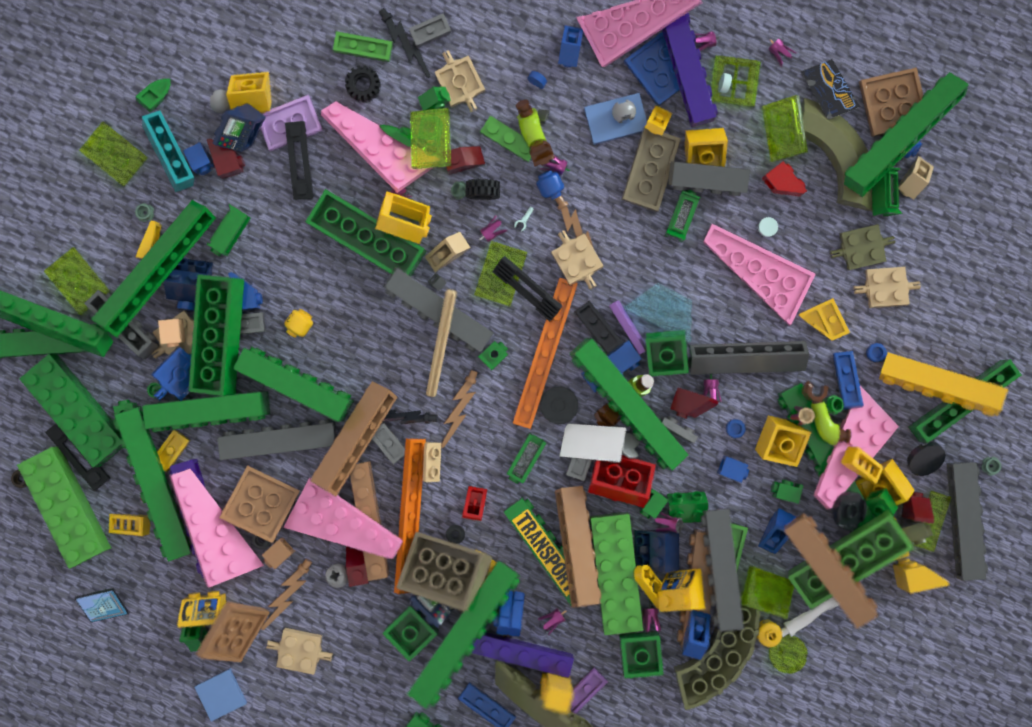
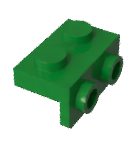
(687, 505)

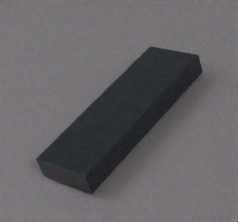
(599, 328)

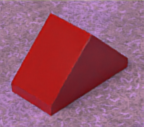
(474, 503)

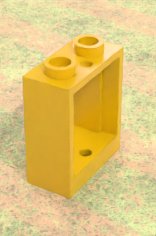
(406, 208)

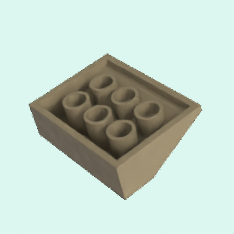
(443, 571)

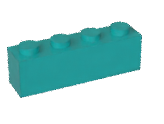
(167, 151)

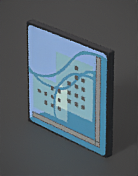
(101, 605)

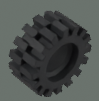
(358, 73)
(483, 189)

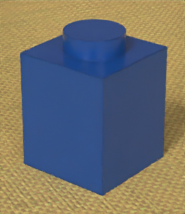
(199, 159)
(733, 469)

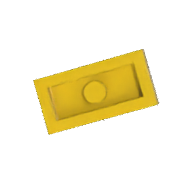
(658, 120)
(172, 449)

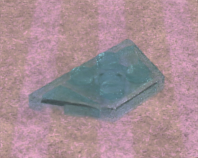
(664, 309)

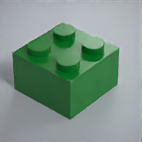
(667, 353)
(410, 632)
(641, 654)

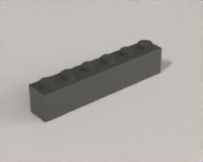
(431, 306)
(748, 357)
(276, 441)
(966, 521)
(722, 569)

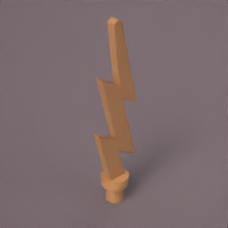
(573, 220)
(465, 398)
(294, 584)

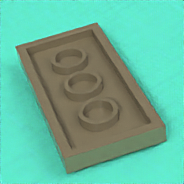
(650, 170)

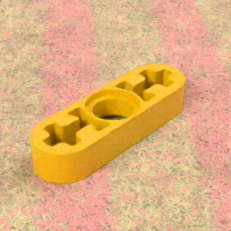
(645, 578)

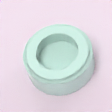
(724, 83)
(767, 227)

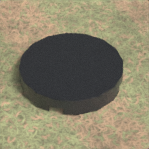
(553, 405)
(926, 459)
(849, 510)

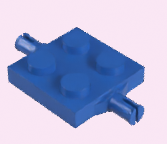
(174, 375)

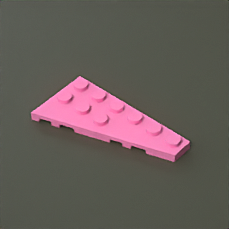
(629, 24)
(382, 152)
(771, 277)
(869, 431)
(338, 521)
(216, 542)

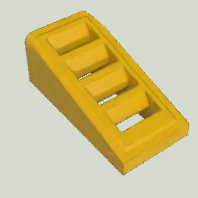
(150, 238)
(851, 458)
(142, 524)

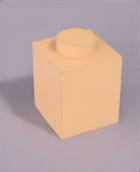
(171, 332)

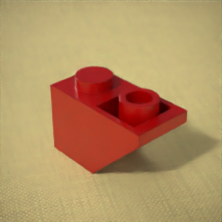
(783, 181)

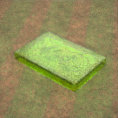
(784, 128)
(430, 138)
(113, 153)
(75, 279)
(490, 285)
(767, 592)

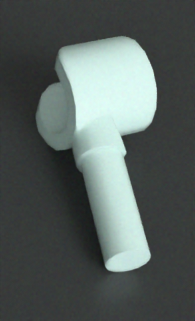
(525, 218)

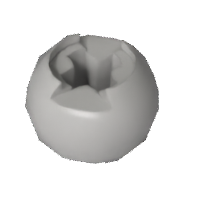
(219, 101)
(624, 111)
(331, 574)

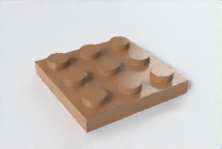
(889, 98)
(259, 504)
(233, 632)

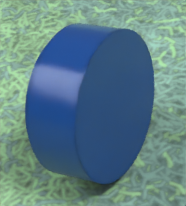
(537, 79)
(185, 305)
(876, 352)
(735, 428)

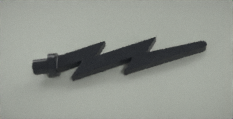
(399, 32)
(410, 417)

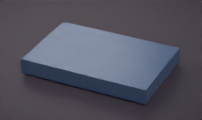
(603, 125)

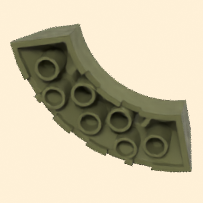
(841, 146)
(721, 663)
(523, 694)

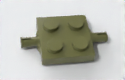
(862, 247)

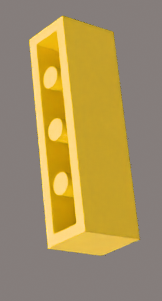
(556, 692)

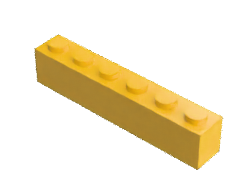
(943, 384)

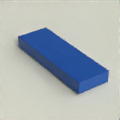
(848, 380)
(486, 706)

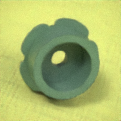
(459, 190)
(140, 212)
(996, 465)

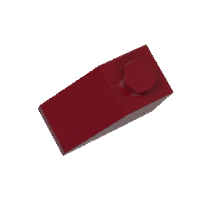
(465, 158)
(226, 160)
(691, 404)
(918, 508)
(356, 567)

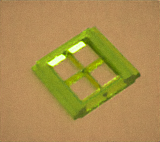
(752, 82)

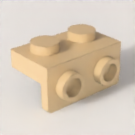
(432, 462)

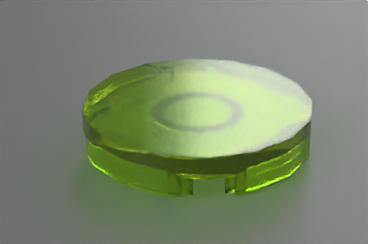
(782, 655)

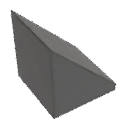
(543, 115)
(438, 282)

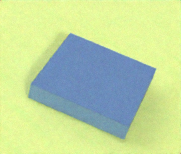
(220, 695)

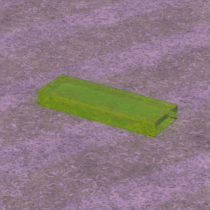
(939, 507)

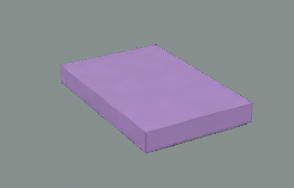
(297, 110)

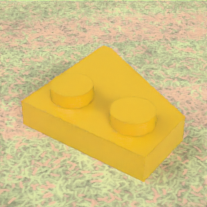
(826, 319)

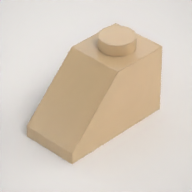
(916, 178)
(447, 251)

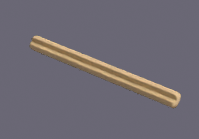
(441, 342)

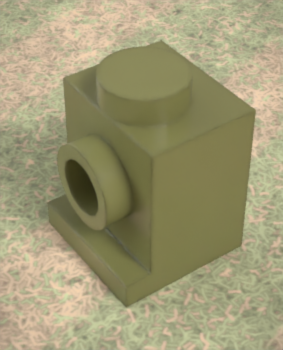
(918, 532)

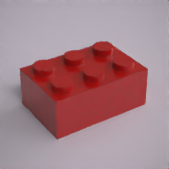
(623, 480)

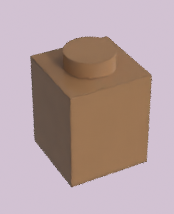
(277, 553)

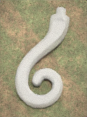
(808, 617)

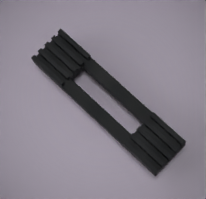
(294, 133)
(547, 307)
(95, 476)

